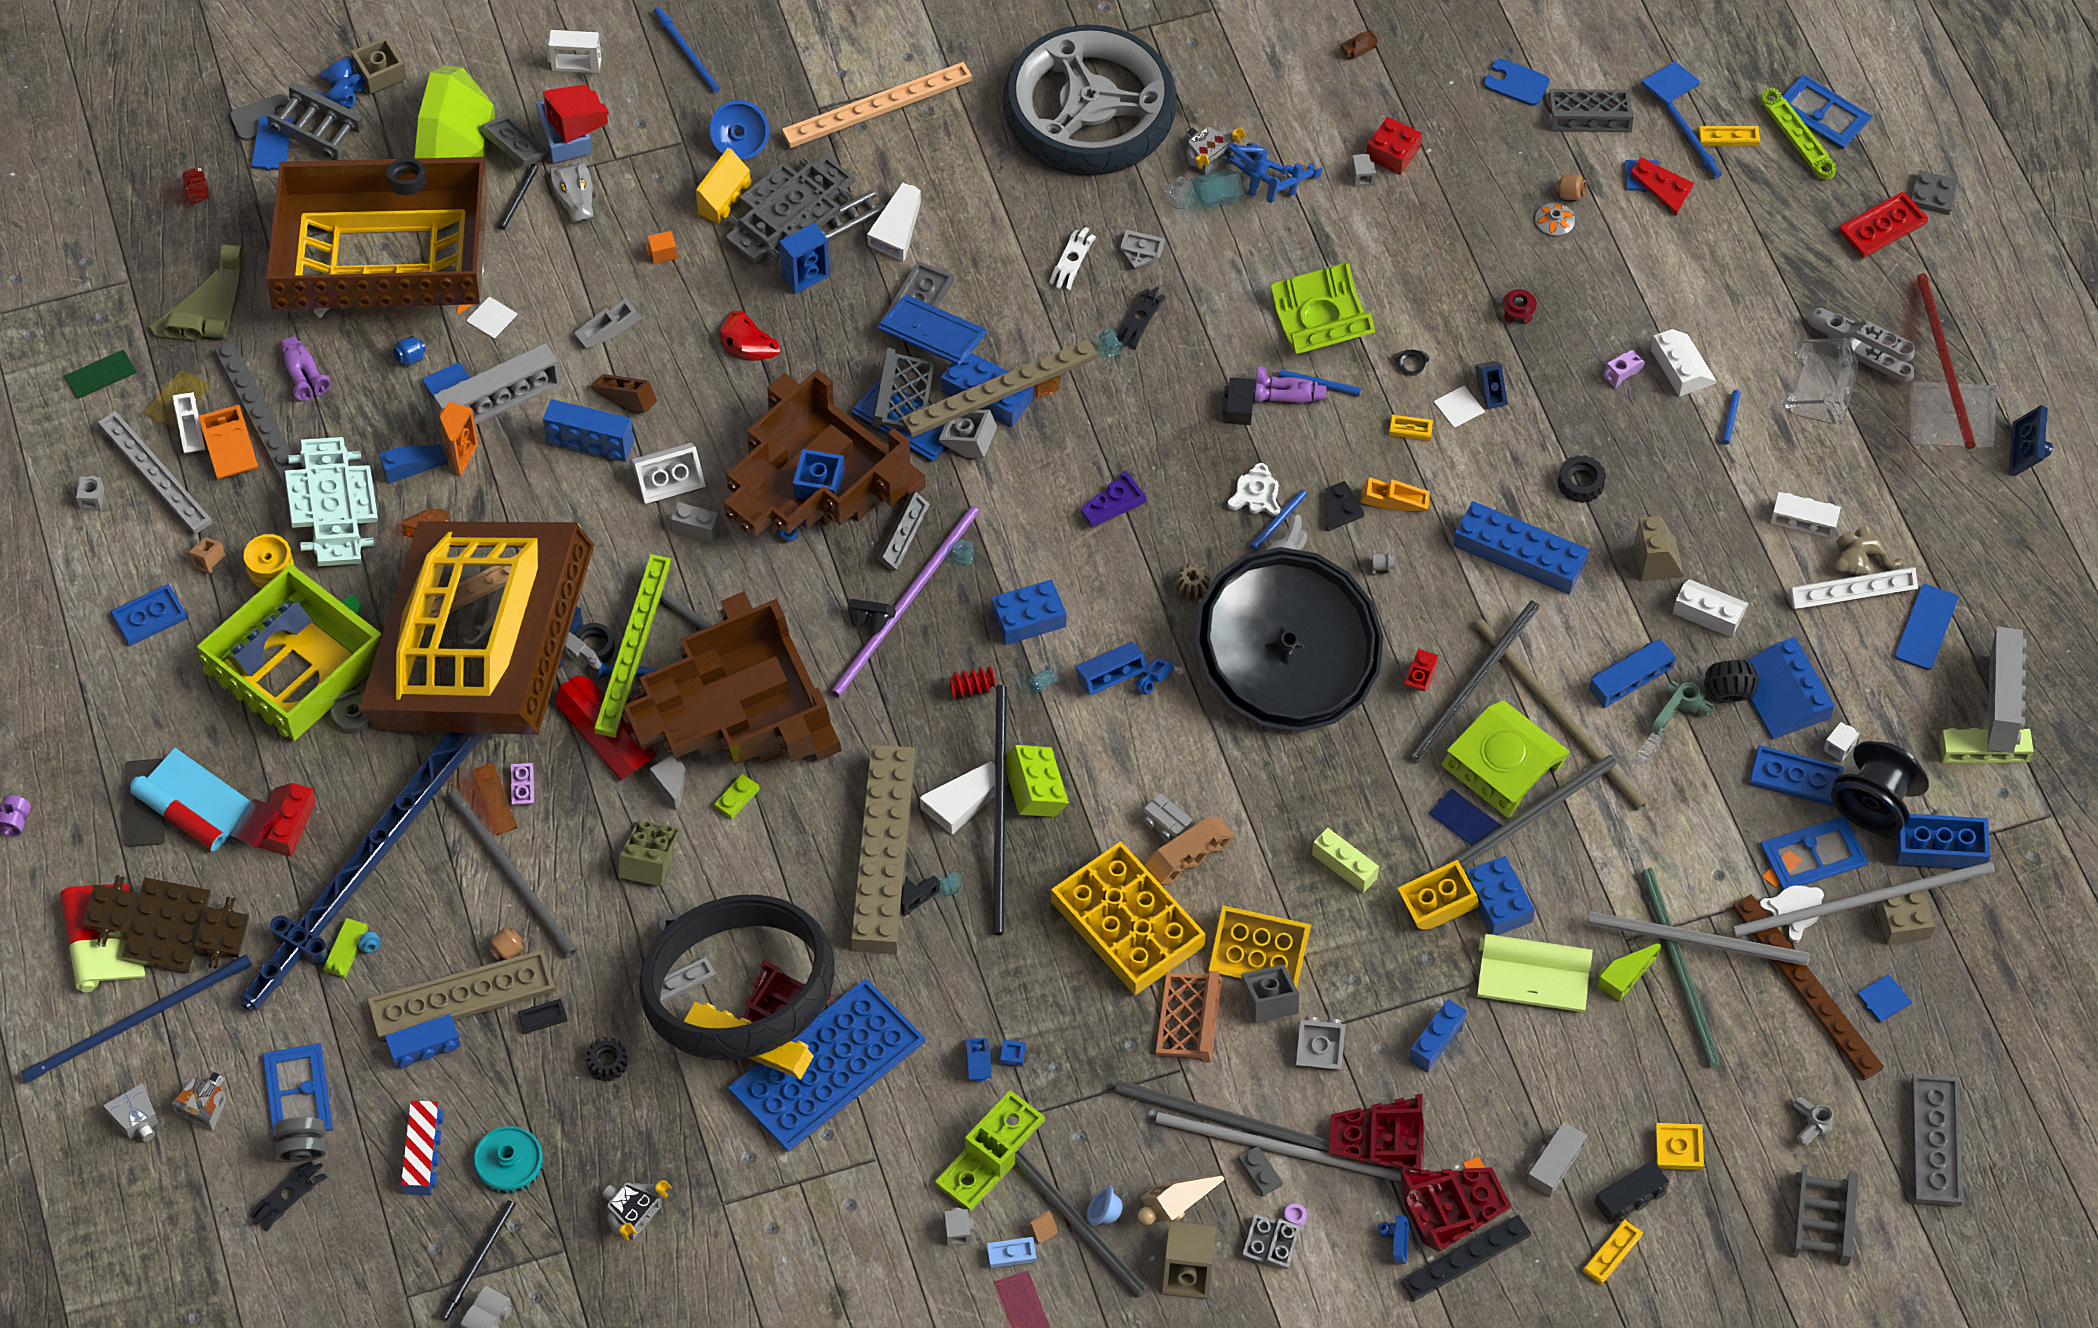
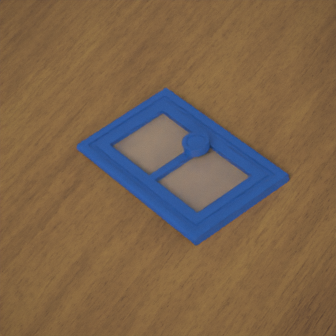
(1826, 111)
(1814, 853)
(297, 1084)

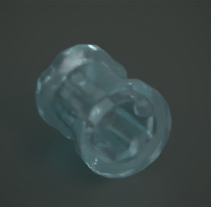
(1111, 342)
(1043, 678)

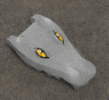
(574, 190)

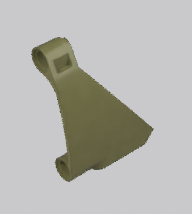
(209, 307)

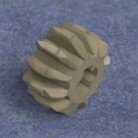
(1192, 581)

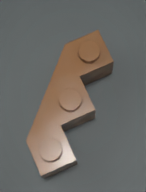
(1189, 849)

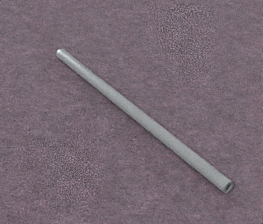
(1863, 899)
(1277, 1146)

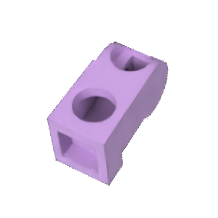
(1622, 368)

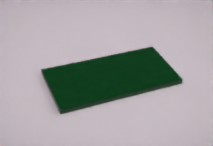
(100, 374)

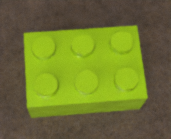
(1035, 781)

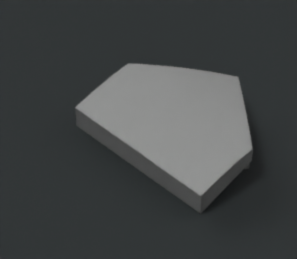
(1141, 248)

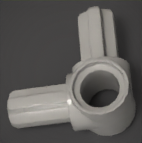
(1813, 1114)

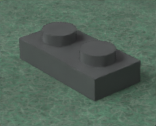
(1260, 1171)

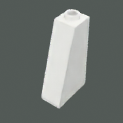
(896, 223)
(960, 798)

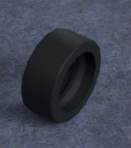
(406, 166)
(601, 630)

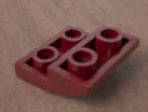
(255, 823)

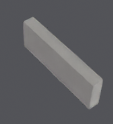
(686, 979)

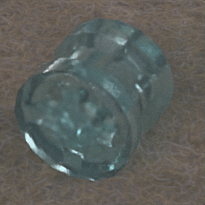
(963, 552)

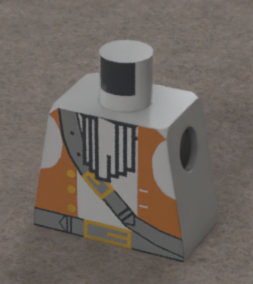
(201, 1101)

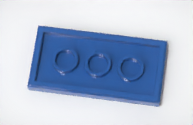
(1794, 775)

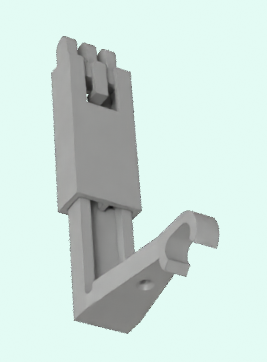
(573, 648)

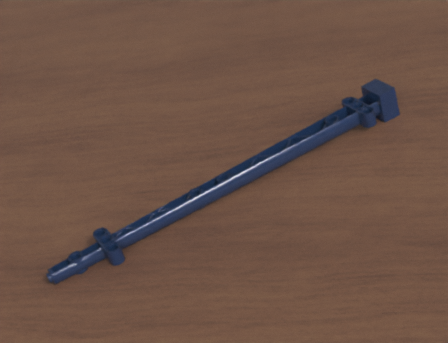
(391, 825)

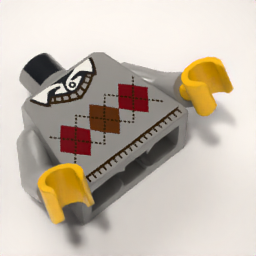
(1210, 147)

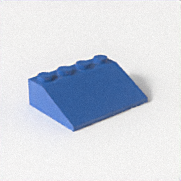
(1788, 690)

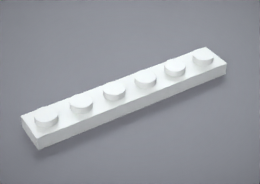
(1853, 587)

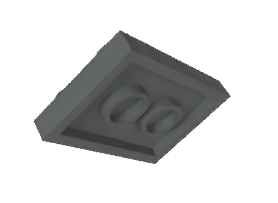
(514, 141)

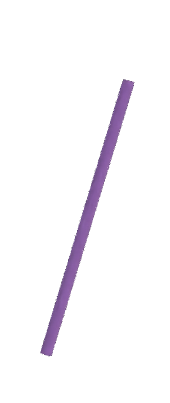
(905, 601)

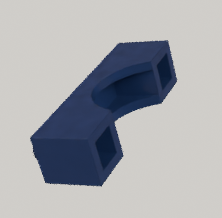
(249, 655)

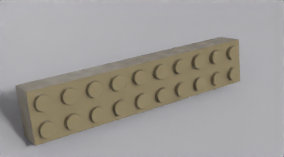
(883, 849)

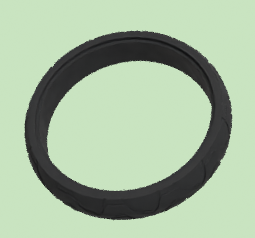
(751, 1038)

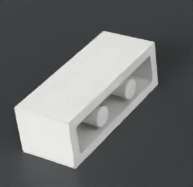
(1805, 515)

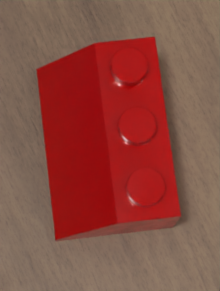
(295, 806)

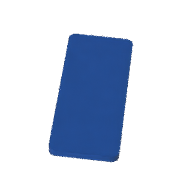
(1926, 627)

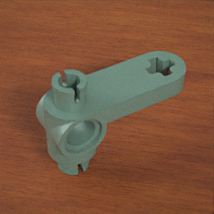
(1679, 701)

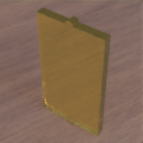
(163, 408)

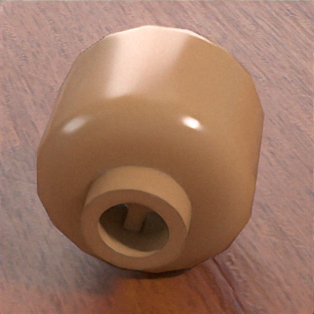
(1571, 187)
(506, 944)

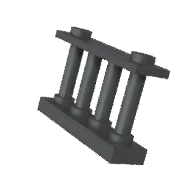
(322, 105)
(1846, 1207)

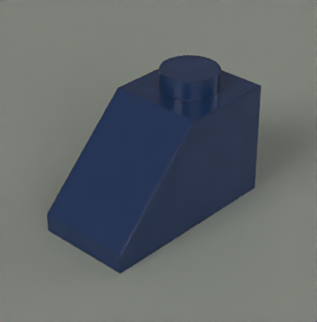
(1491, 384)

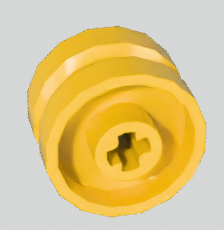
(266, 558)

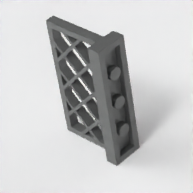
(1591, 119)
(886, 384)

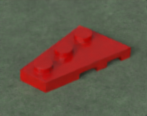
(1663, 183)

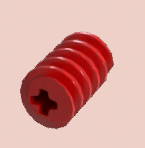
(972, 682)

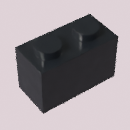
(1240, 401)

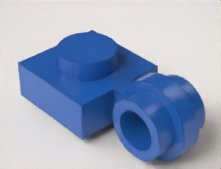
(1156, 671)

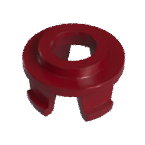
(1513, 311)

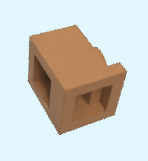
(207, 554)

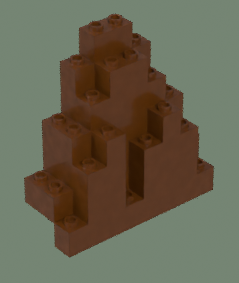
(807, 419)
(735, 693)

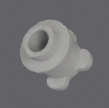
(1382, 562)

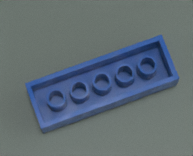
(1521, 547)

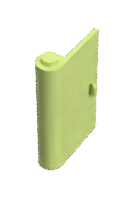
(1534, 972)

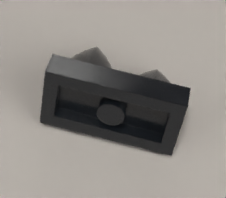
(879, 613)

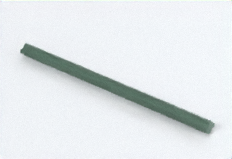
(1681, 970)

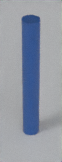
(1731, 417)

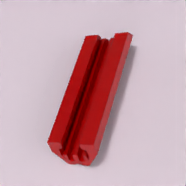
(581, 704)

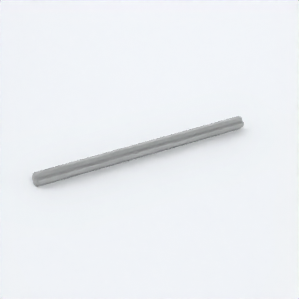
(1698, 938)

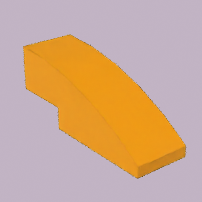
(1394, 495)

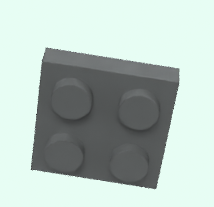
(1934, 192)

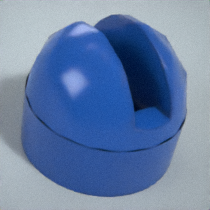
(786, 537)

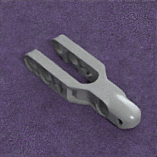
(1862, 344)

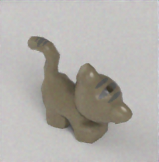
(1859, 544)

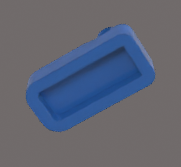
(1400, 1232)

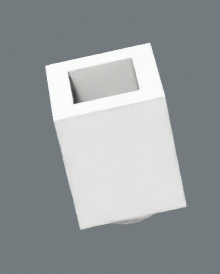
(1841, 741)

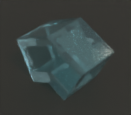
(951, 884)

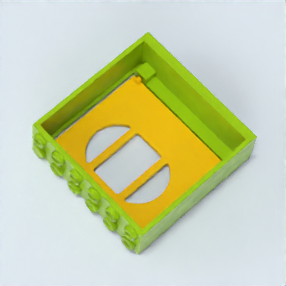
(334, 643)

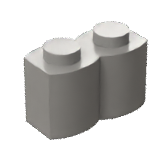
(487, 1310)

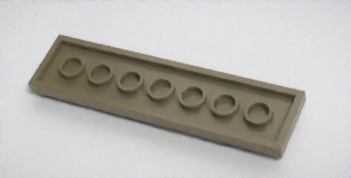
(463, 993)

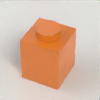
(661, 247)

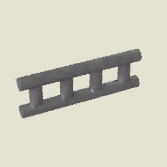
(857, 218)

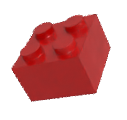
(1394, 145)

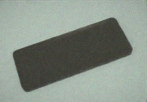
(141, 823)

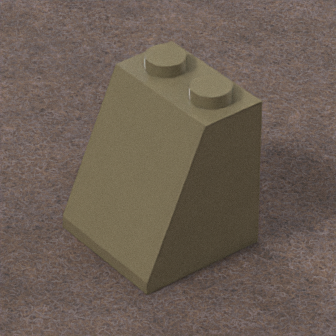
(1656, 550)
(1189, 1260)

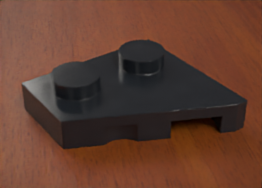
(1341, 506)

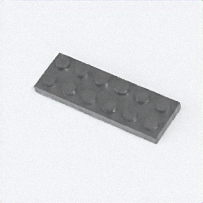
(1937, 1140)

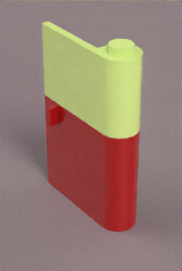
(89, 960)

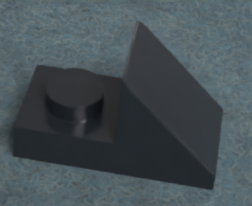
(916, 896)

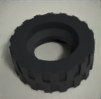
(1583, 464)

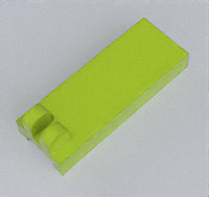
(345, 948)

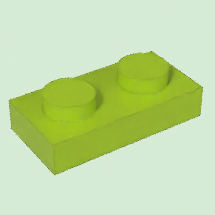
(736, 796)

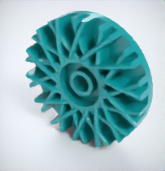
(507, 1173)

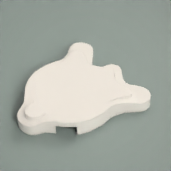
(1257, 491)
(1794, 899)

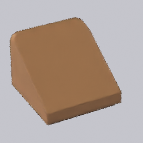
(1043, 1227)

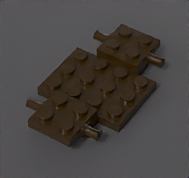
(165, 923)

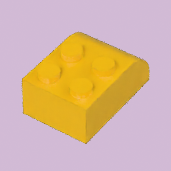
(1439, 896)

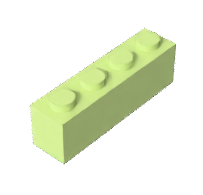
(1971, 747)

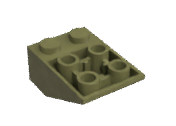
(648, 853)

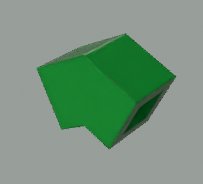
(353, 604)

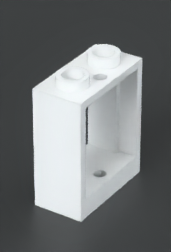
(574, 41)

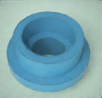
(369, 942)

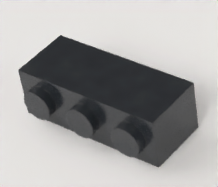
(1632, 1192)

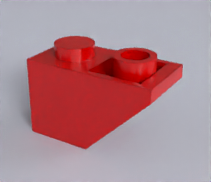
(1422, 670)

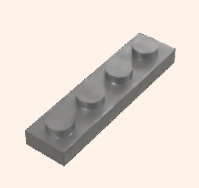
(903, 531)

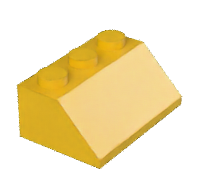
(722, 187)

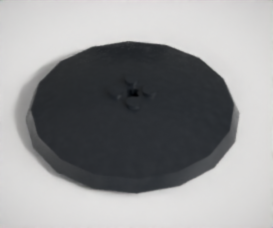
(1327, 629)

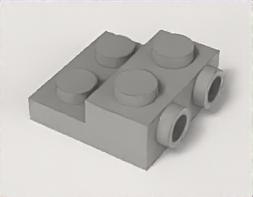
(1320, 1043)

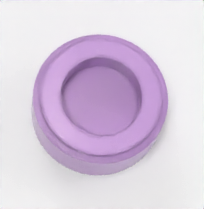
(1295, 1214)

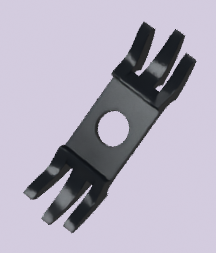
(1138, 326)
(277, 1204)

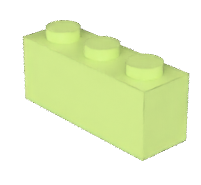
(1345, 860)

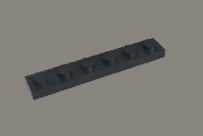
(1466, 1258)

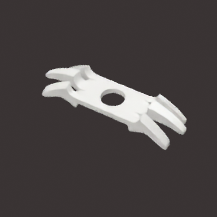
(1071, 267)

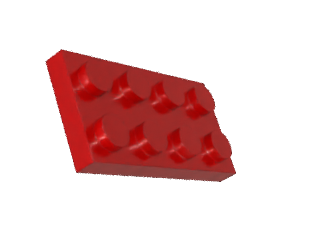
(1883, 224)

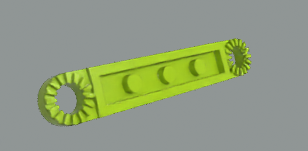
(1798, 133)

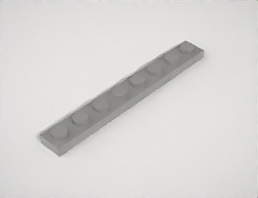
(155, 472)

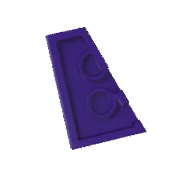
(1115, 500)

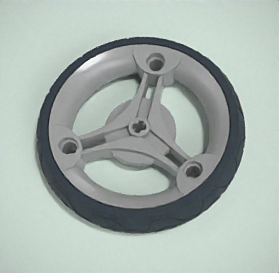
(1090, 100)

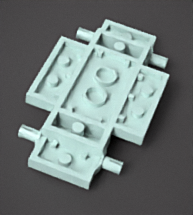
(331, 500)

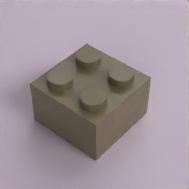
(379, 64)
(1906, 918)

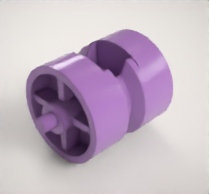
(12, 815)

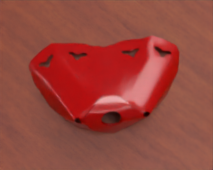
(746, 338)

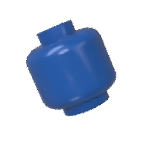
(409, 351)

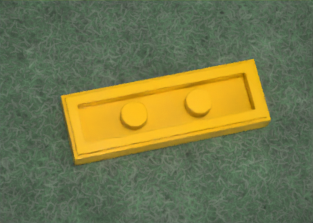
(1729, 135)
(1612, 1252)

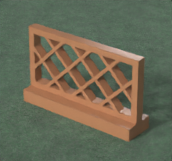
(1208, 1015)

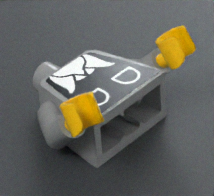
(633, 1206)

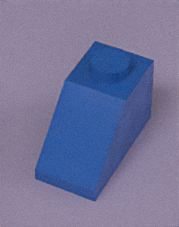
(978, 1059)

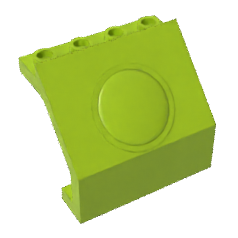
(1320, 308)
(1503, 756)

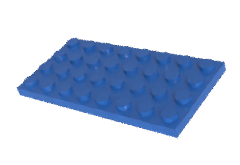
(851, 1050)

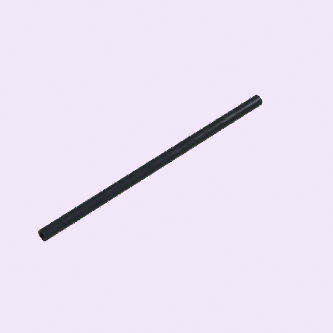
(999, 810)

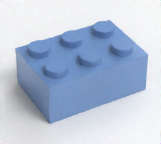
(557, 147)

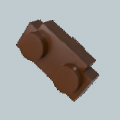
(1359, 44)

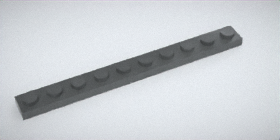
(256, 408)

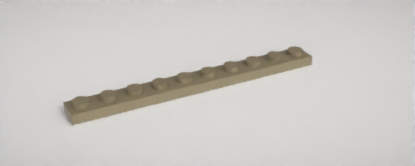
(999, 388)

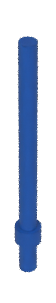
(667, 24)
(1706, 159)

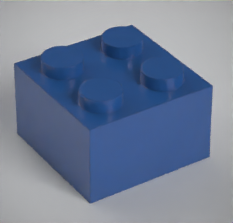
(818, 470)

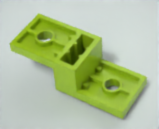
(990, 1151)

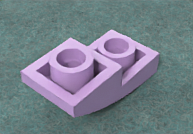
(522, 783)

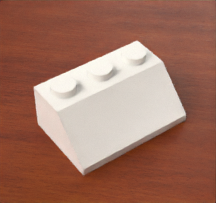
(1681, 362)
(668, 473)
(1709, 608)

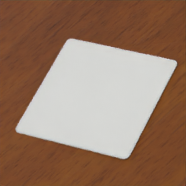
(492, 317)
(1459, 406)

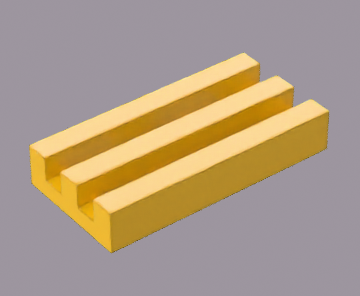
(1410, 430)

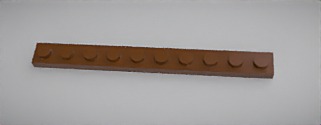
(1813, 994)

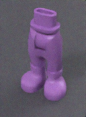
(298, 359)
(1286, 389)

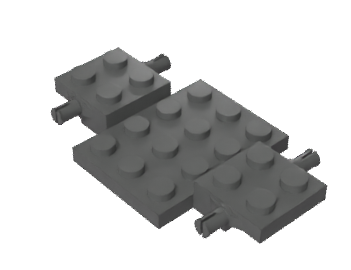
(786, 203)

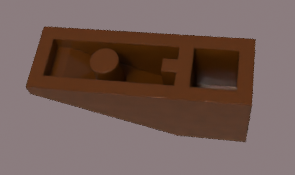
(628, 392)

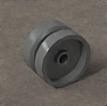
(299, 1139)

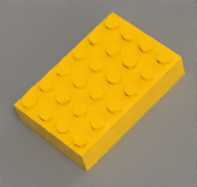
(1128, 918)

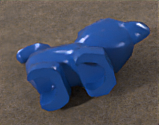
(344, 82)

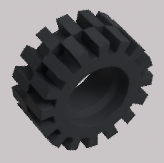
(611, 1070)

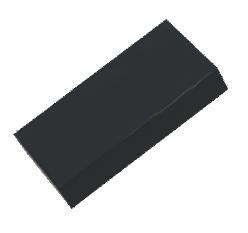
(542, 1016)

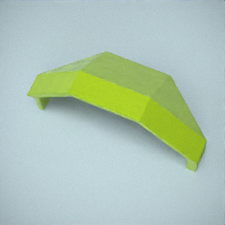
(452, 116)

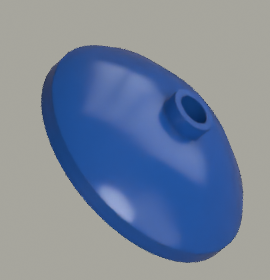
(745, 118)

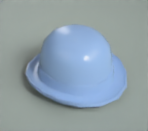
(1104, 1207)

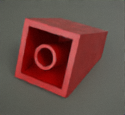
(574, 111)

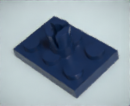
(2028, 441)

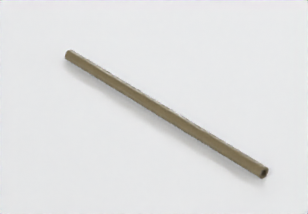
(1561, 715)

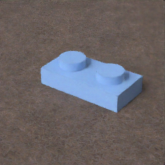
(1011, 1252)

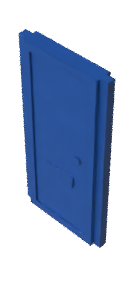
(932, 329)
(925, 444)

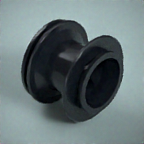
(1877, 792)

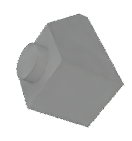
(670, 779)

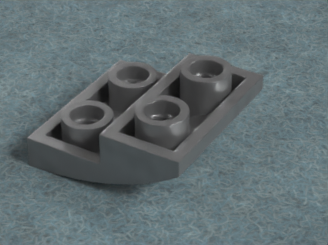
(1270, 1242)

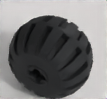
(1731, 681)

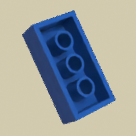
(976, 371)
(588, 430)
(1943, 841)

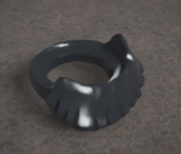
(1422, 356)

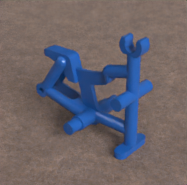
(1258, 164)

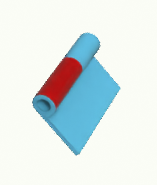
(191, 799)

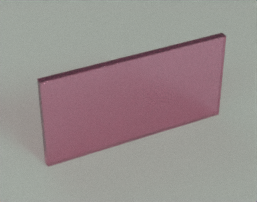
(1022, 1301)

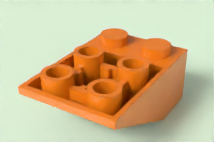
(228, 442)

